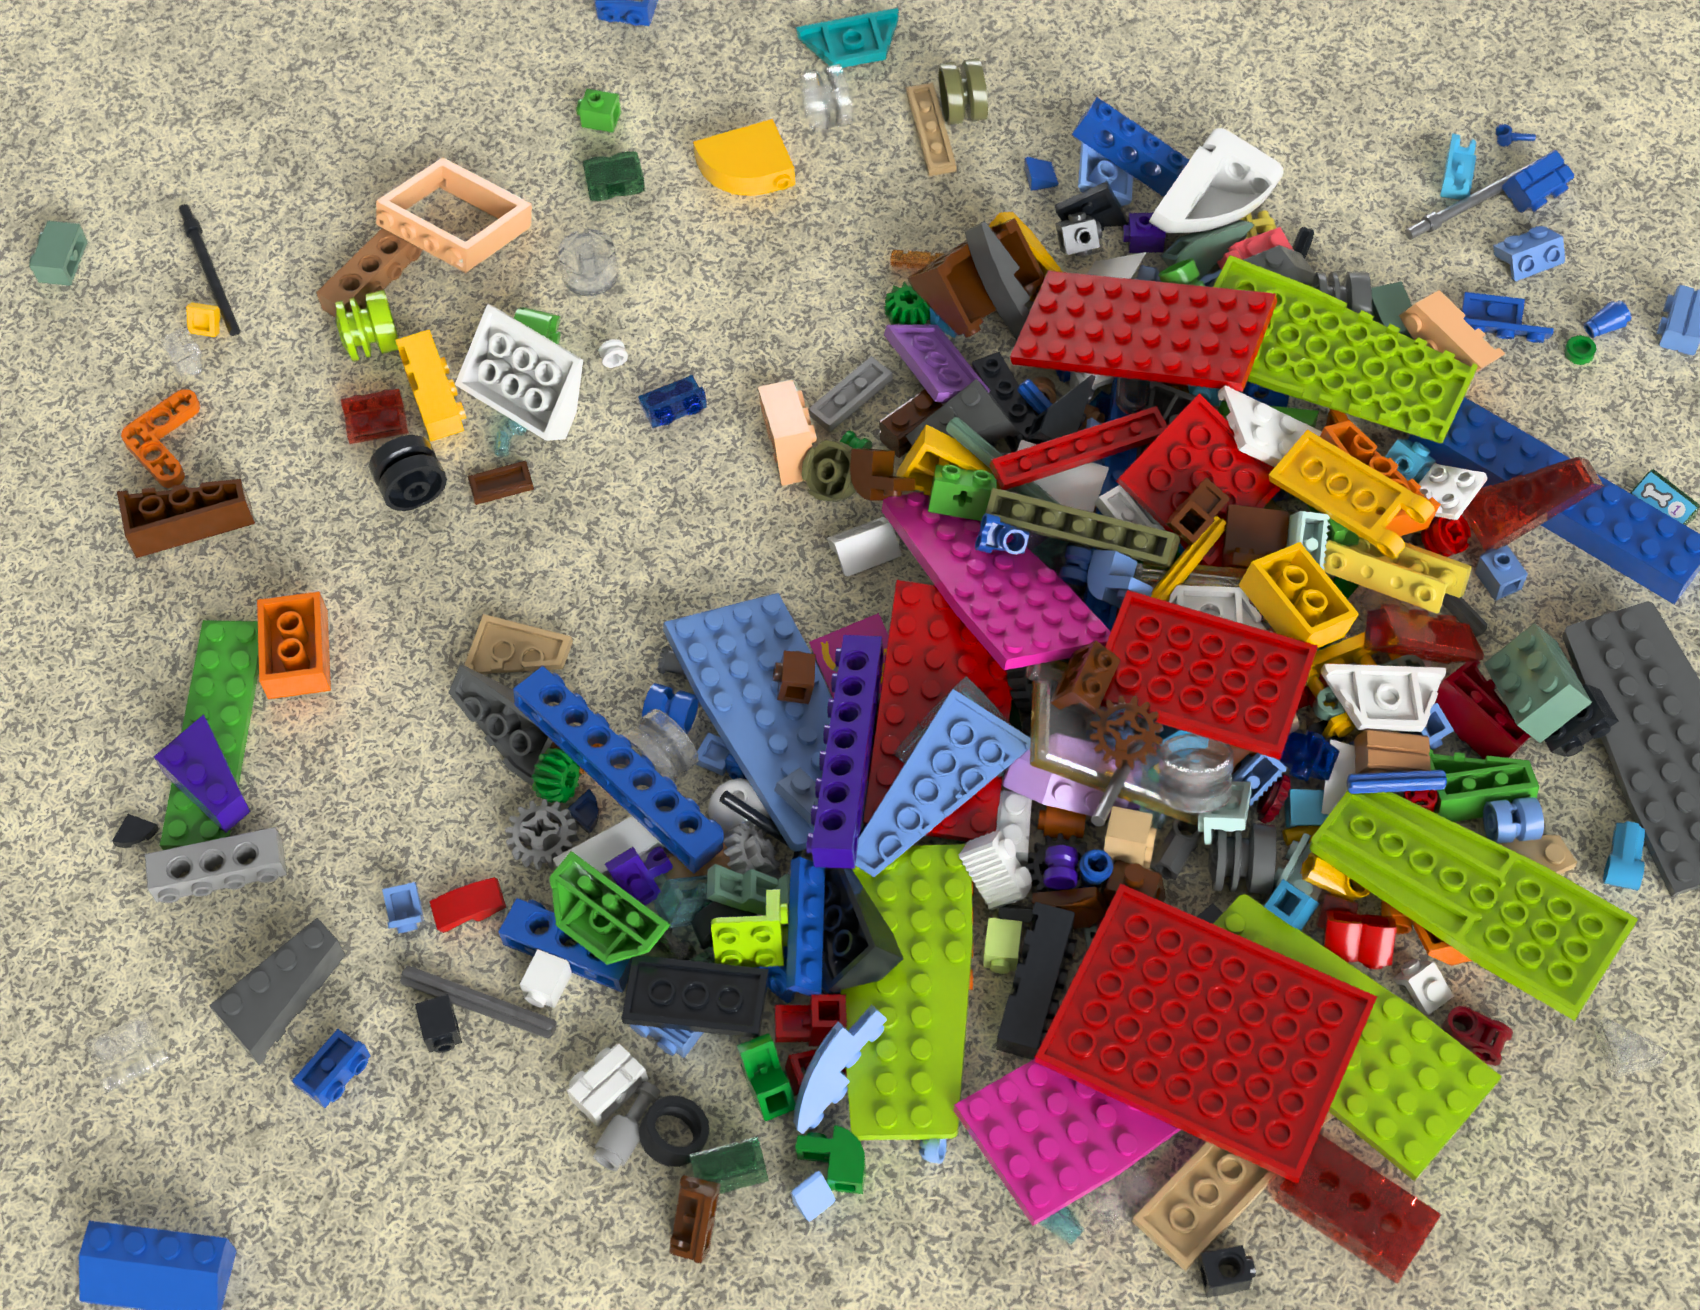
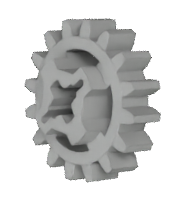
(537, 830)
(750, 851)

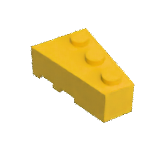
(430, 385)

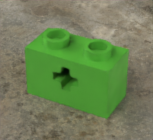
(960, 492)

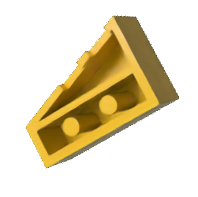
(936, 448)

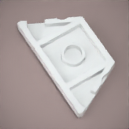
(1260, 428)
(1218, 601)
(1385, 695)

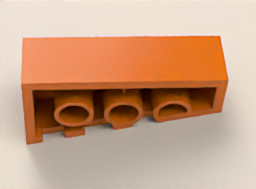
(1355, 443)

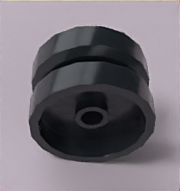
(407, 472)

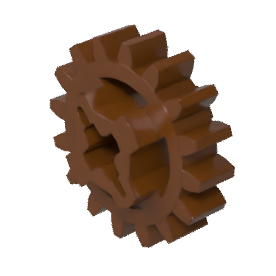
(1140, 737)

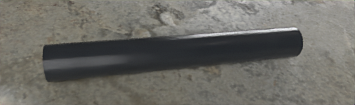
(751, 815)

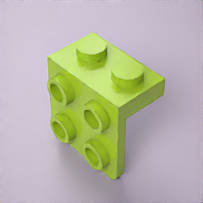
(753, 939)

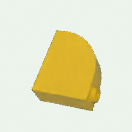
(746, 160)

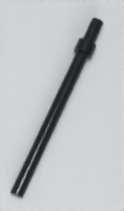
(193, 231)

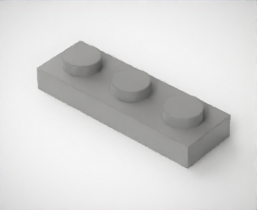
(850, 394)

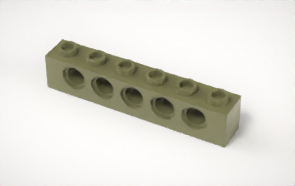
(1084, 527)

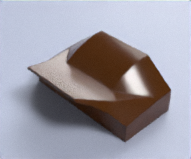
(1085, 902)

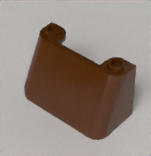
(954, 285)

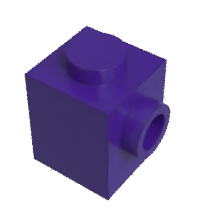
(1143, 235)

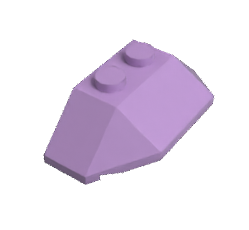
(1052, 788)

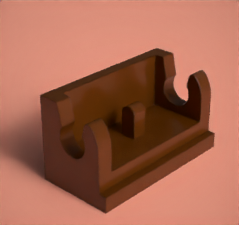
(694, 1218)

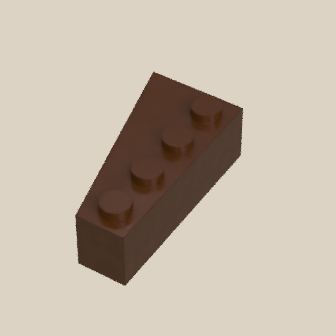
(182, 515)

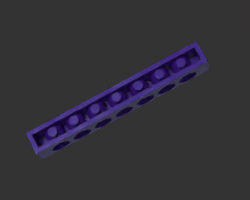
(847, 752)

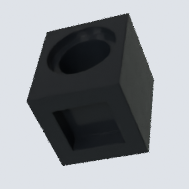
(438, 1024)
(1216, 1283)

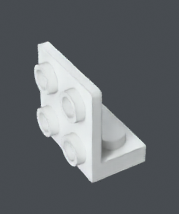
(1451, 488)

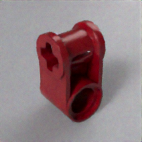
(1478, 1034)

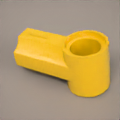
(1325, 876)

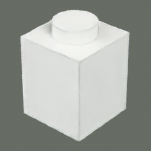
(545, 979)

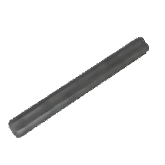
(479, 1002)

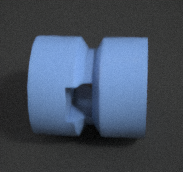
(1517, 819)

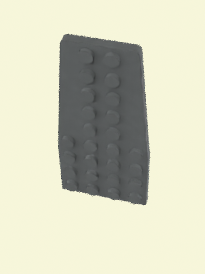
(1657, 733)

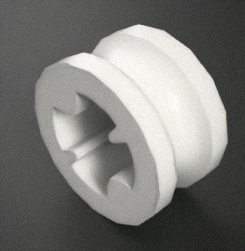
(613, 353)

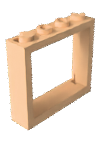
(511, 211)

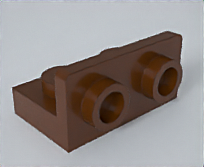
(1086, 677)

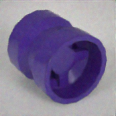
(1061, 866)

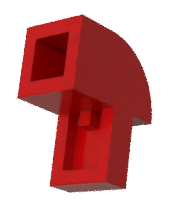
(811, 1021)

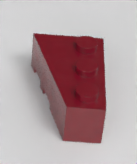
(1479, 713)

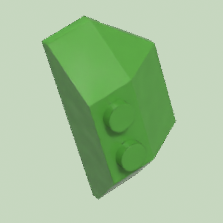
(602, 913)

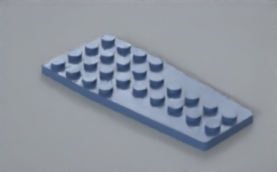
(731, 668)

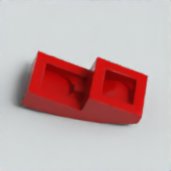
(468, 902)

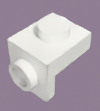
(1424, 985)

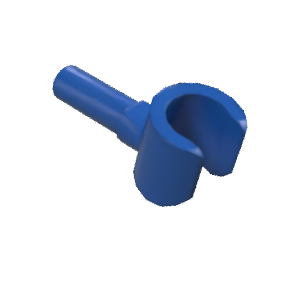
(1505, 136)

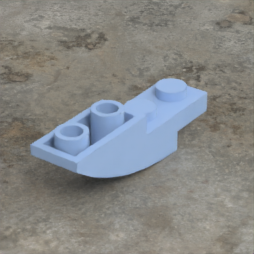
(823, 1078)

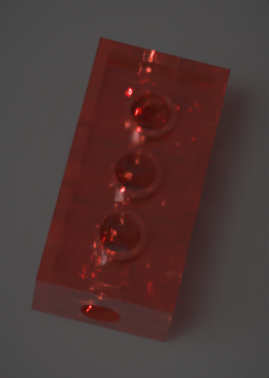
(1355, 1230)

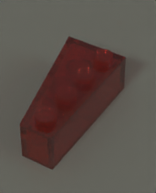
(1524, 502)

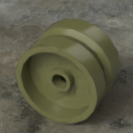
(963, 91)

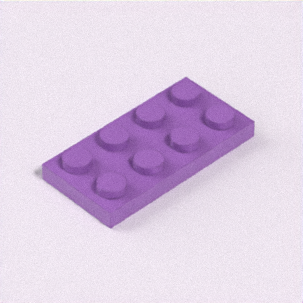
(932, 359)

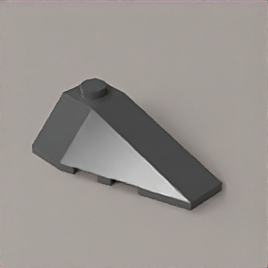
(505, 726)

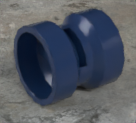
(1076, 566)

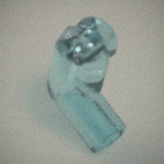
(504, 436)

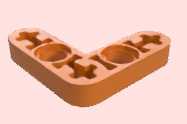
(151, 434)

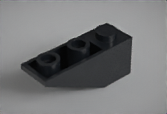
(1064, 415)

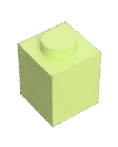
(1002, 945)

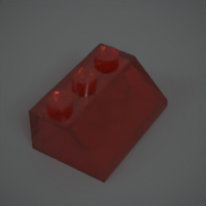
(1417, 634)

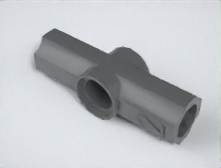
(1176, 849)

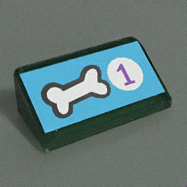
(1666, 497)

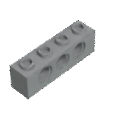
(199, 859)

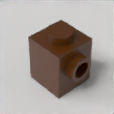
(795, 676)

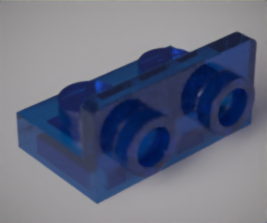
(673, 401)

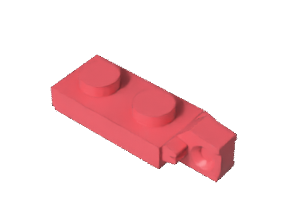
(1256, 245)

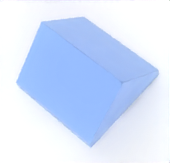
(1096, 169)

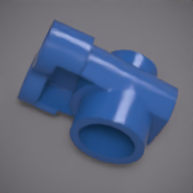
(994, 535)

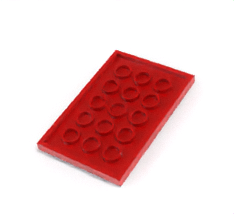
(1208, 673)

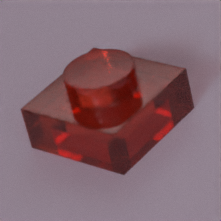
(1334, 903)

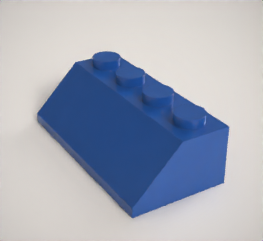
(153, 1268)

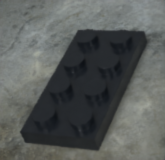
(695, 996)

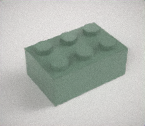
(1537, 683)

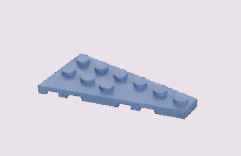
(947, 767)

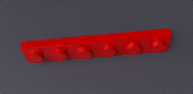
(1077, 448)

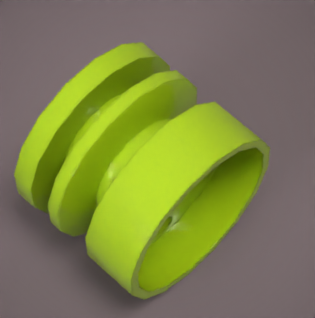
(367, 325)

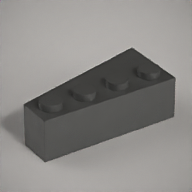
(277, 989)

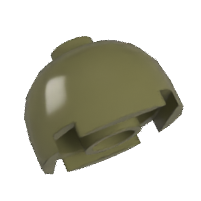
(828, 471)

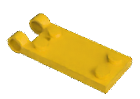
(1348, 491)

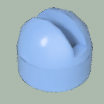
(933, 1150)

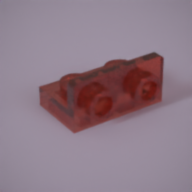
(374, 416)

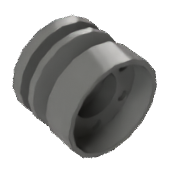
(1355, 289)
(1244, 858)

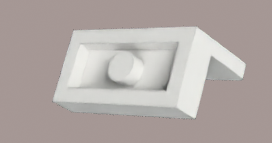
(865, 546)

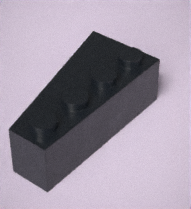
(1037, 981)

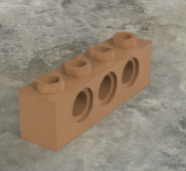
(368, 271)

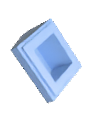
(812, 1196)

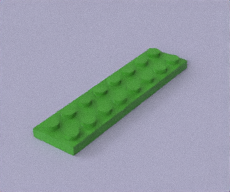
(224, 692)

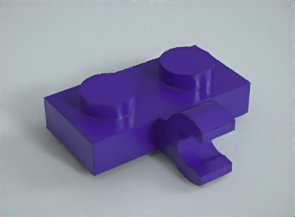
(638, 877)

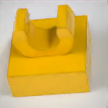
(203, 319)

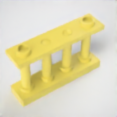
(1412, 577)

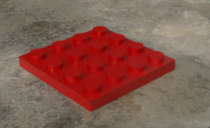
(1185, 453)

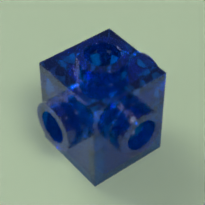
(1309, 756)

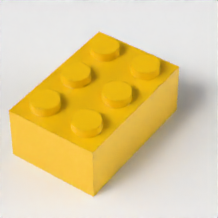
(1298, 597)

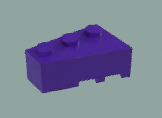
(203, 774)

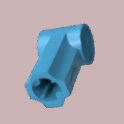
(1624, 863)

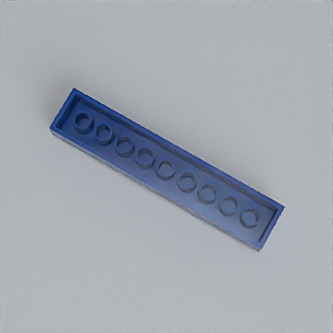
(1605, 524)

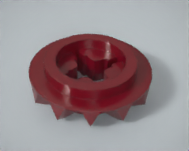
(1273, 799)

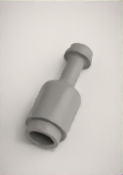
(623, 1131)

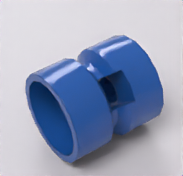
(680, 706)

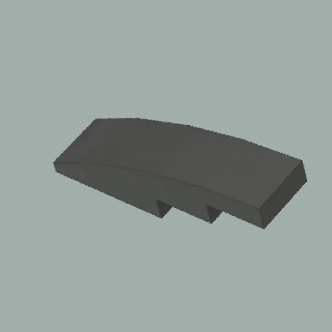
(996, 272)

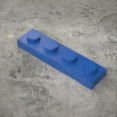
(805, 927)

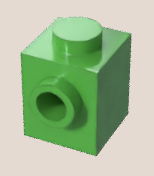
(599, 110)

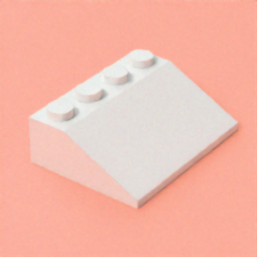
(522, 375)

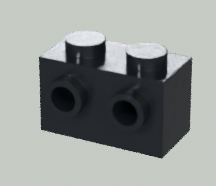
(1588, 724)

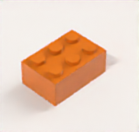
(293, 645)

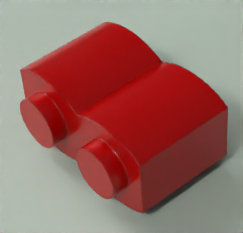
(1360, 938)

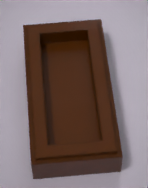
(500, 482)

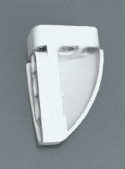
(1217, 186)

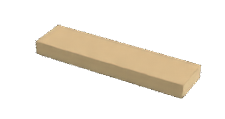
(931, 129)

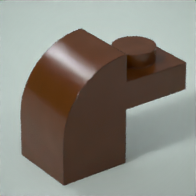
(873, 475)
(1197, 511)

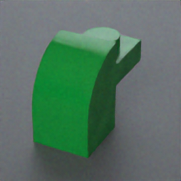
(765, 1077)
(842, 1153)

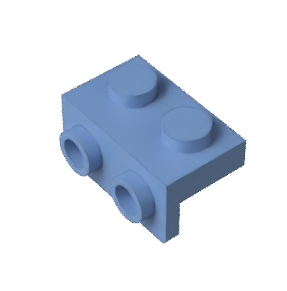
(1531, 252)

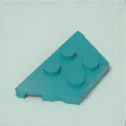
(851, 39)

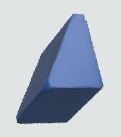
(1039, 174)

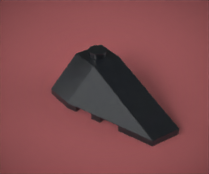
(855, 935)

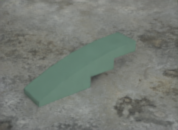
(745, 890)

